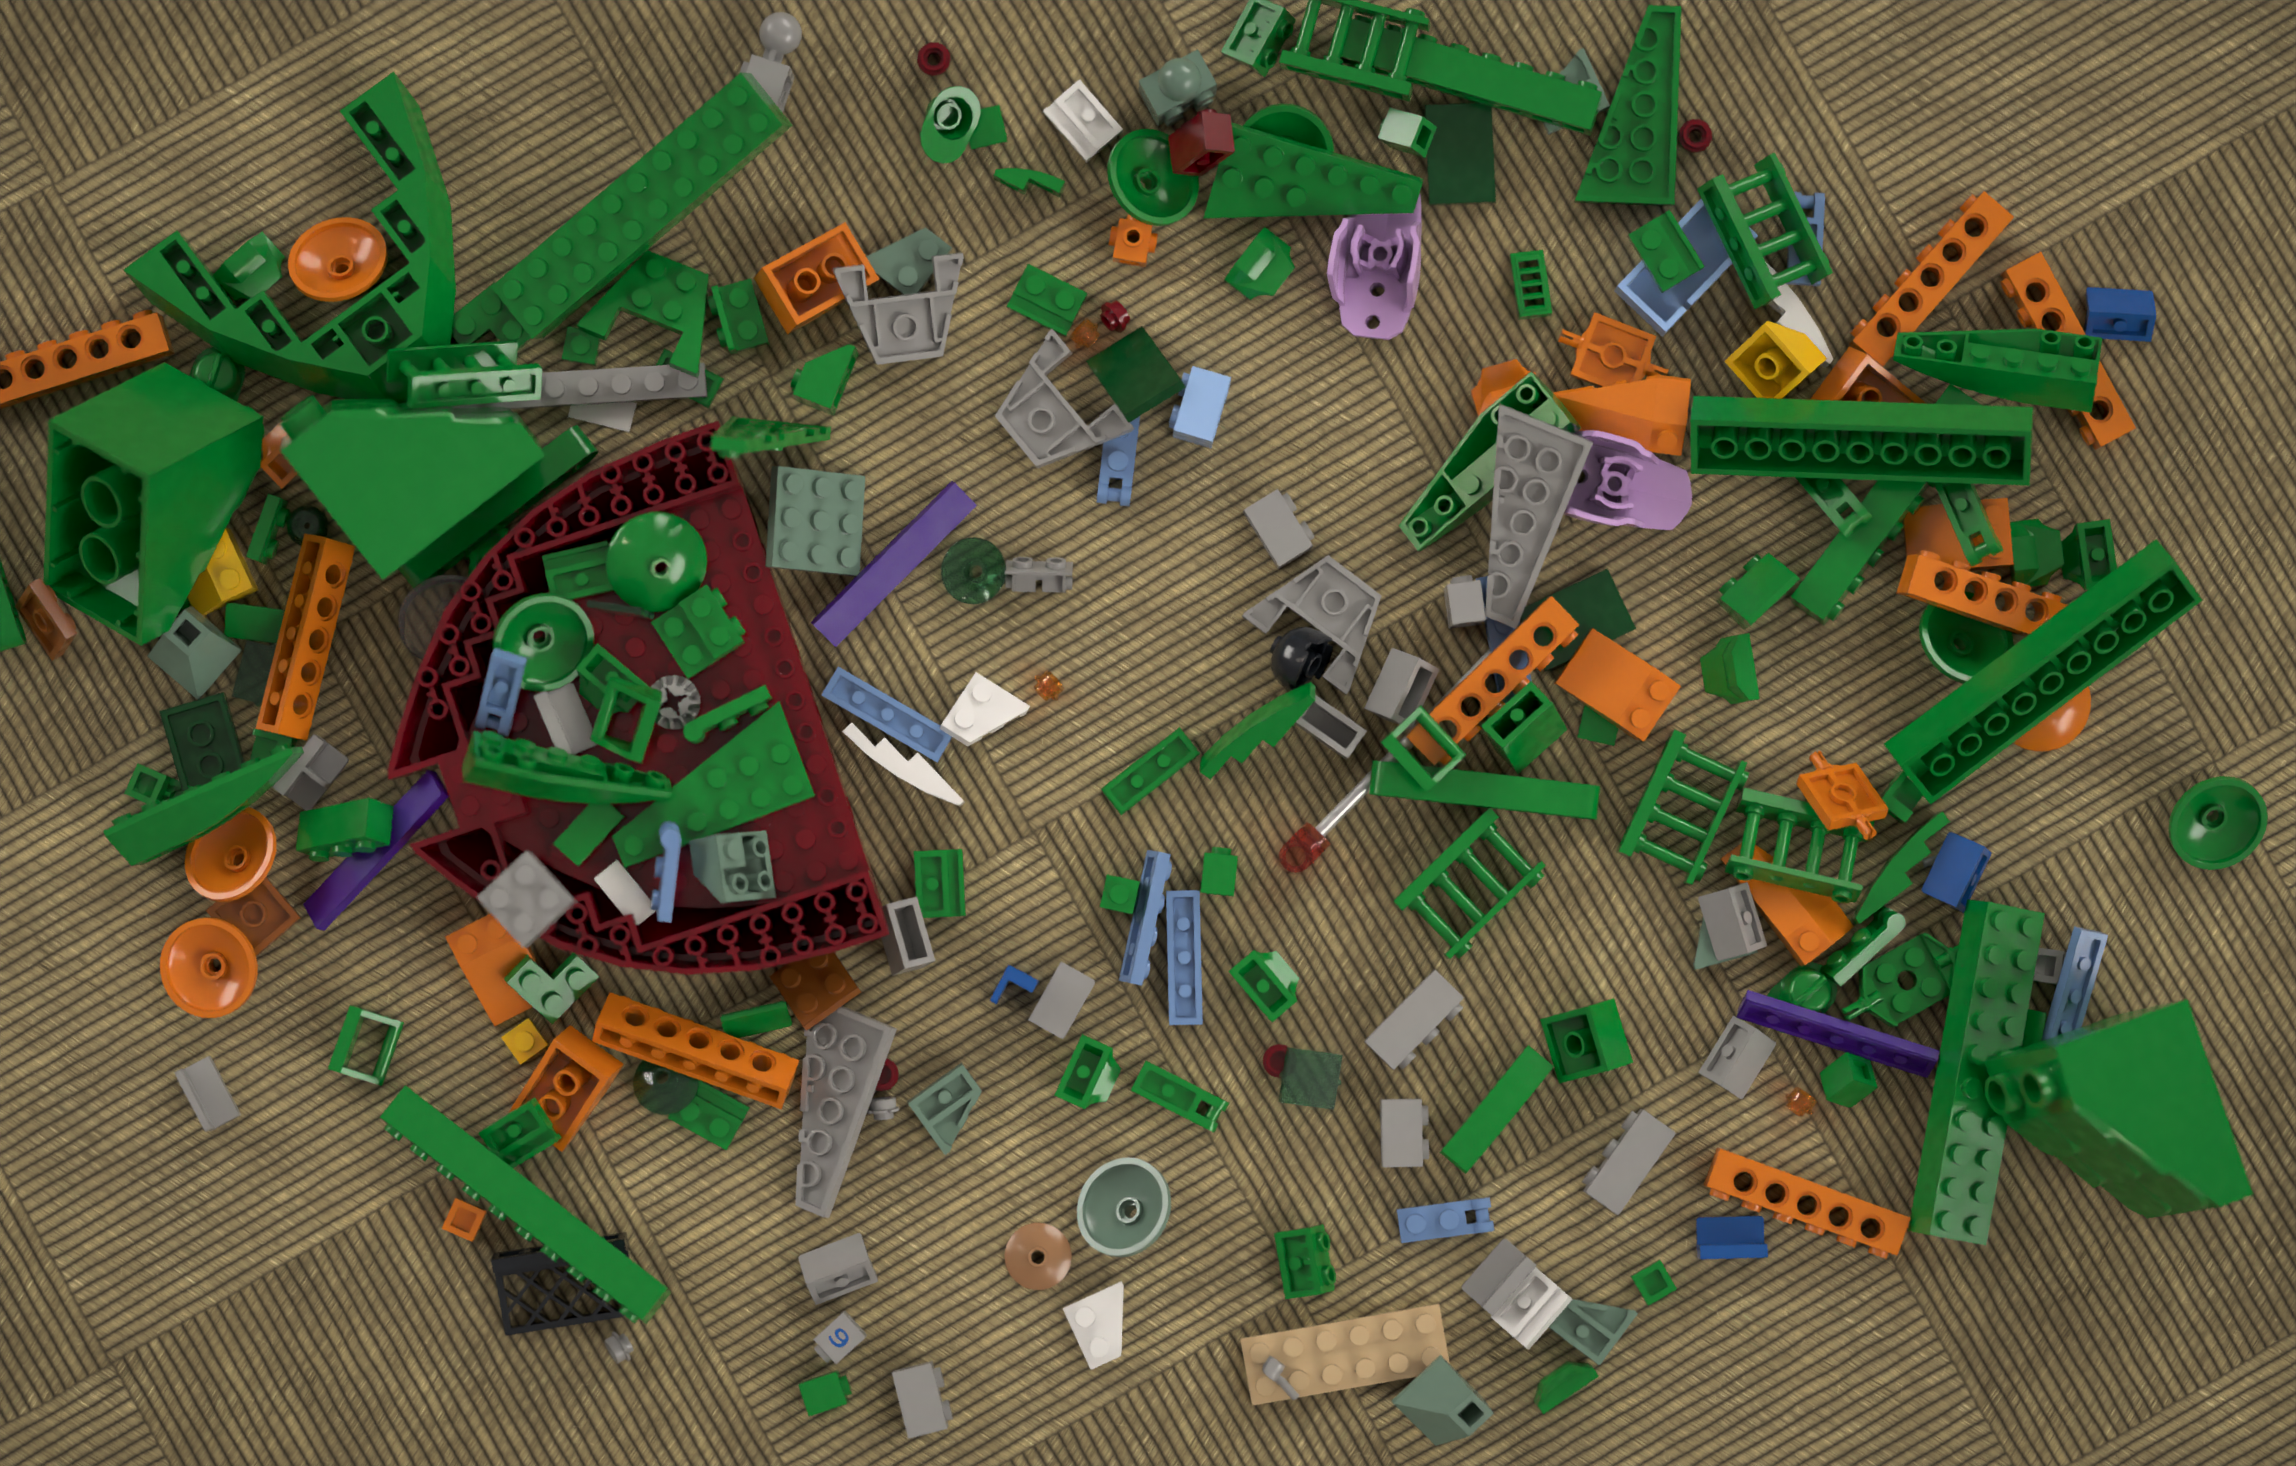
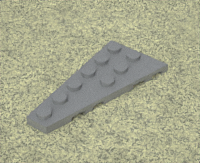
(1531, 490)
(836, 1090)

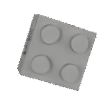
(527, 899)

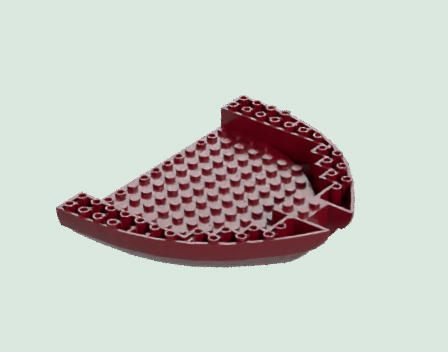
(815, 848)

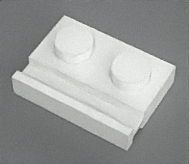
(1083, 120)
(1531, 1308)

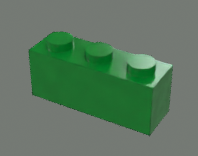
(344, 829)

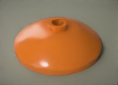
(337, 259)
(2060, 726)
(215, 859)
(190, 972)

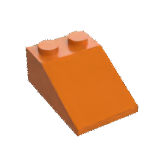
(803, 281)
(1862, 379)
(1933, 532)
(1617, 685)
(486, 957)
(570, 1082)

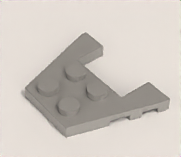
(906, 324)
(1044, 420)
(1332, 603)

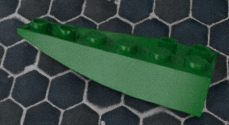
(2009, 363)
(1467, 476)
(555, 774)
(198, 810)

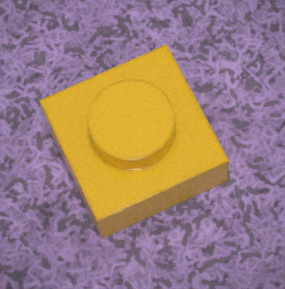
(525, 1041)

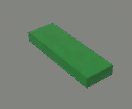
(1150, 771)

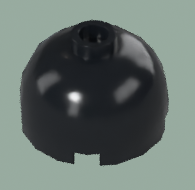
(1300, 656)

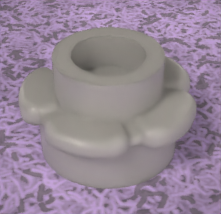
(883, 1108)
(619, 1347)

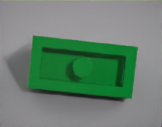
(636, 748)
(1409, 762)
(348, 1038)

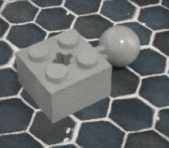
(779, 35)

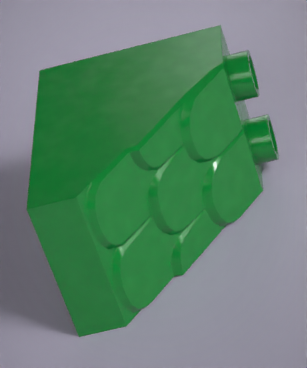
(403, 472)
(144, 496)
(2127, 1110)

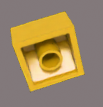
(1775, 360)
(224, 578)

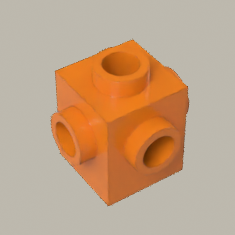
(1132, 253)

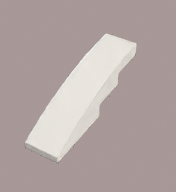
(1797, 318)
(915, 771)

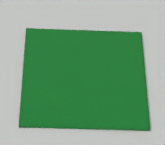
(989, 129)
(1596, 728)

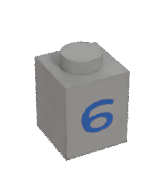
(839, 1338)

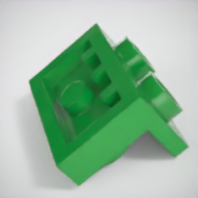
(1259, 35)
(739, 316)
(1305, 1261)

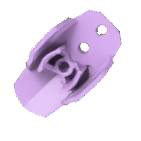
(1371, 254)
(1629, 486)

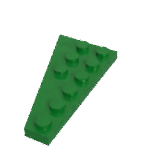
(1639, 135)
(1296, 179)
(751, 435)
(737, 784)

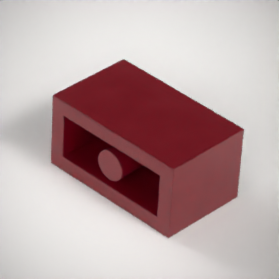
(1201, 143)

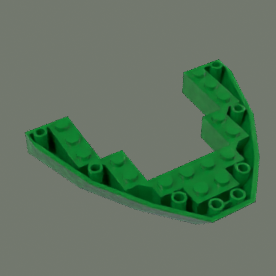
(403, 312)

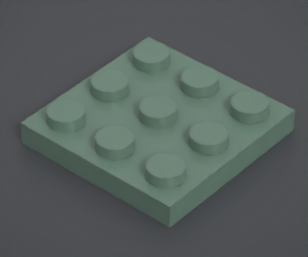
(815, 521)

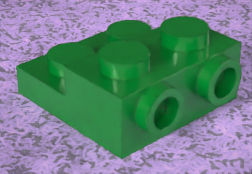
(699, 631)

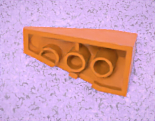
(1641, 410)
(1799, 918)

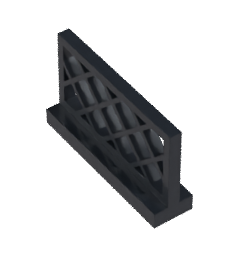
(532, 1259)

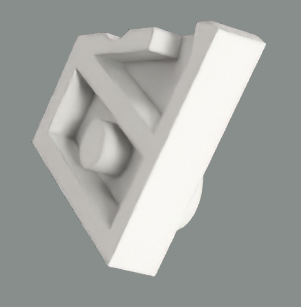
(981, 711)
(1098, 1324)

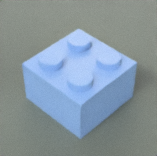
(1200, 407)

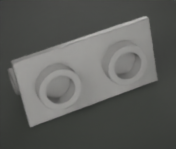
(1054, 573)

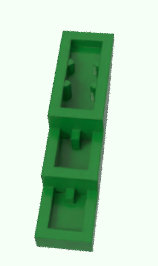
(1265, 724)
(1892, 877)
(1496, 1109)

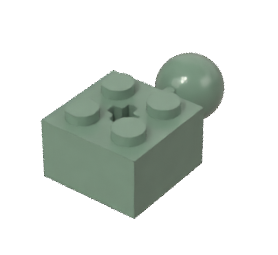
(1178, 88)

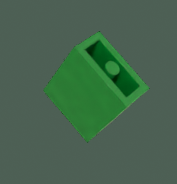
(1524, 727)

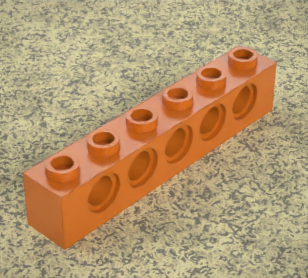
(1991, 219)
(2053, 302)
(153, 346)
(1919, 584)
(1563, 632)
(305, 637)
(695, 1050)
(1890, 1225)

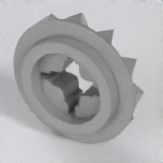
(688, 706)

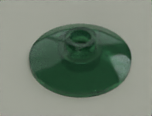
(958, 568)
(666, 1097)

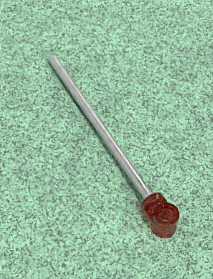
(1312, 840)

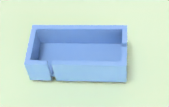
(1666, 308)

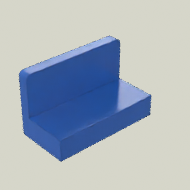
(2120, 314)
(1956, 871)
(1017, 977)
(1730, 1237)

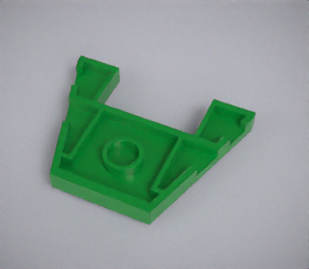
(663, 295)

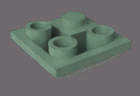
(194, 652)
(734, 866)
(1443, 1404)

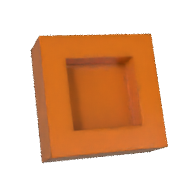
(464, 1219)

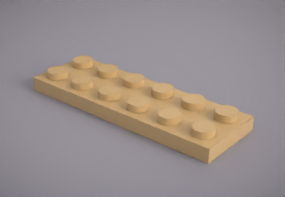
(1346, 1353)

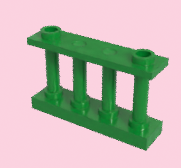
(1363, 75)
(1740, 243)
(464, 374)
(1650, 811)
(1788, 814)
(1438, 876)

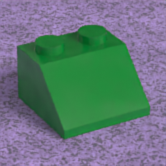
(825, 379)
(1756, 590)
(1586, 1041)

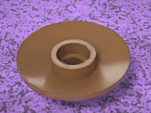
(1055, 1250)

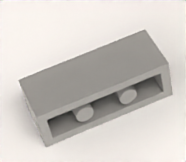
(1415, 1021)
(1627, 1160)

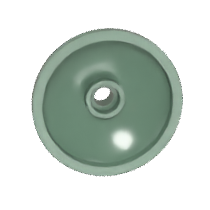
(1112, 1196)

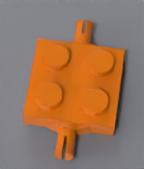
(1611, 352)
(1842, 796)

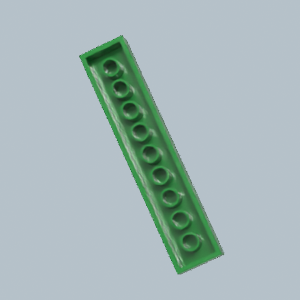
(641, 205)
(1861, 440)
(2043, 671)
(1981, 1023)

